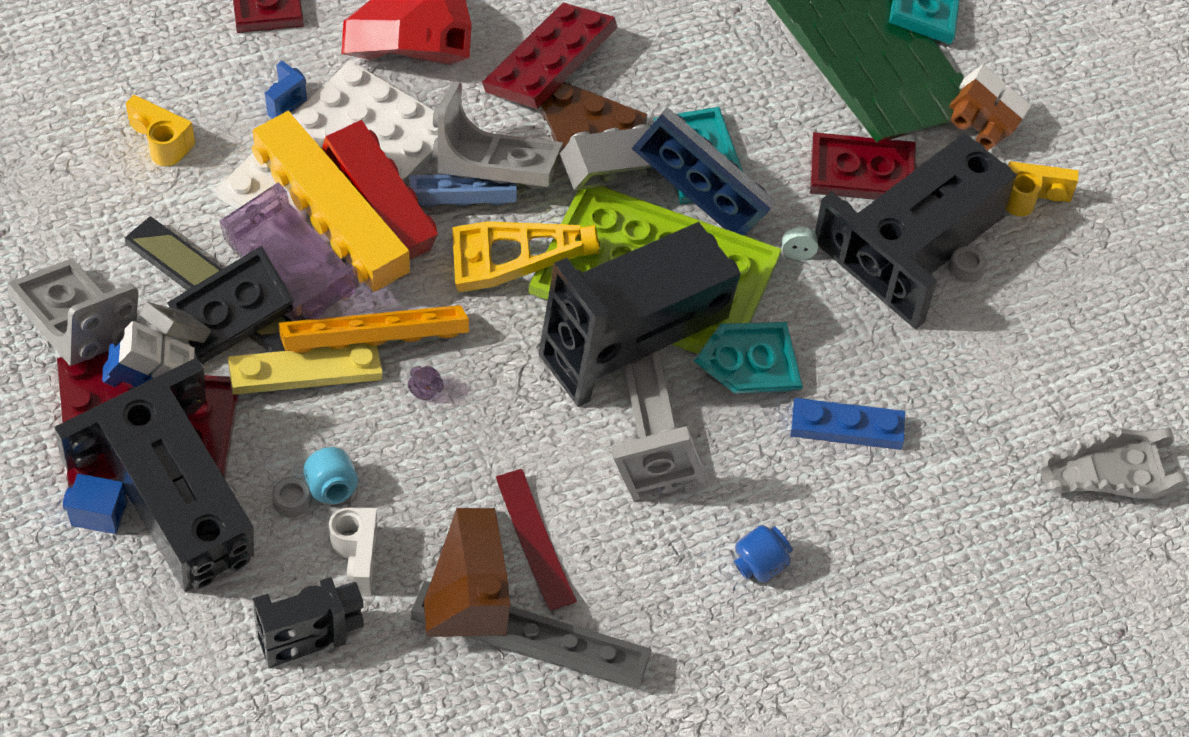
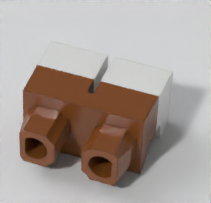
(988, 107)

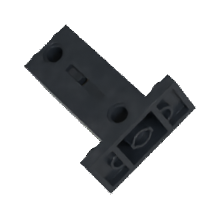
(917, 225)
(633, 306)
(166, 473)

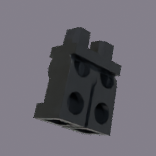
(307, 620)

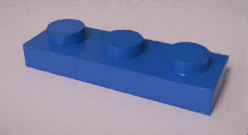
(847, 423)

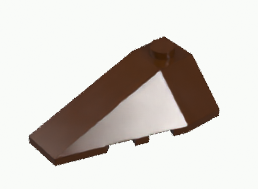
(470, 579)

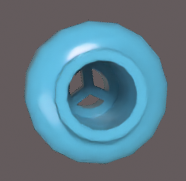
(330, 475)

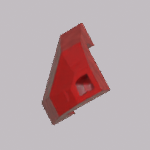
(410, 28)

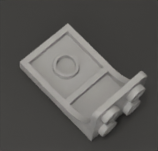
(474, 153)
(74, 310)

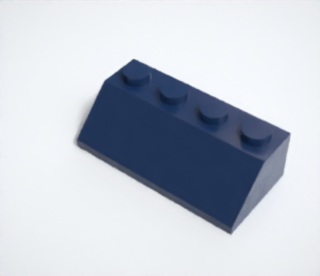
(703, 173)

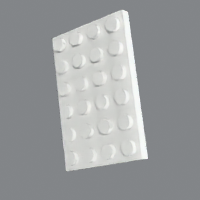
(349, 96)

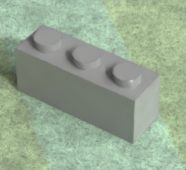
(606, 158)

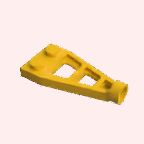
(474, 258)

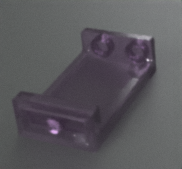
(299, 254)

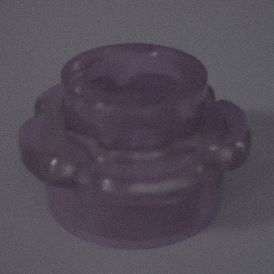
(425, 382)

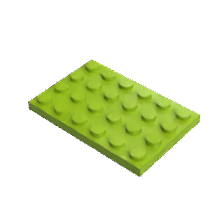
(630, 223)

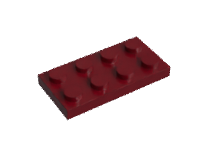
(549, 55)
(80, 391)

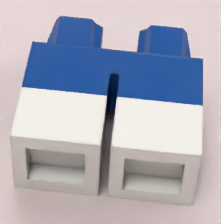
(143, 356)

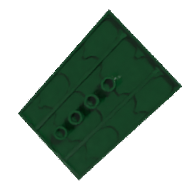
(883, 72)

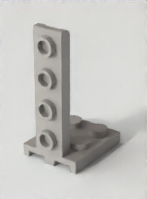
(661, 452)

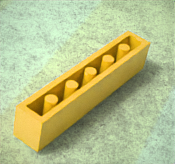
(330, 201)

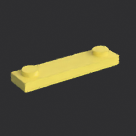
(302, 370)

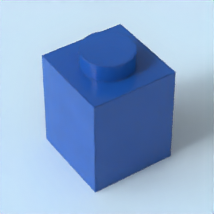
(95, 503)

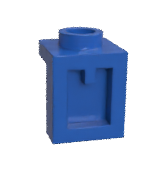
(287, 92)

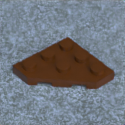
(578, 110)

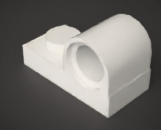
(358, 547)

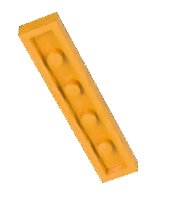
(373, 328)

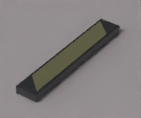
(188, 268)

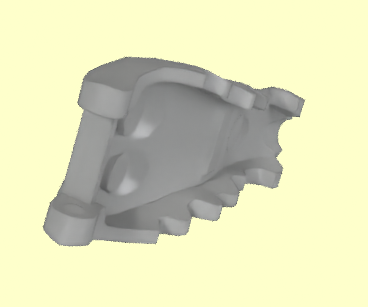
(1115, 464)

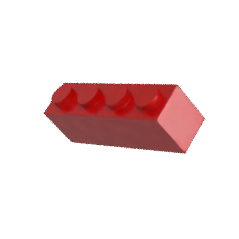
(377, 179)

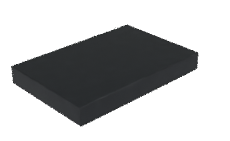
(235, 302)

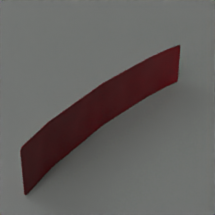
(535, 540)

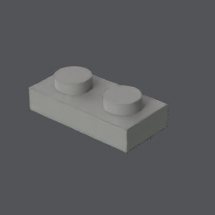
(174, 323)

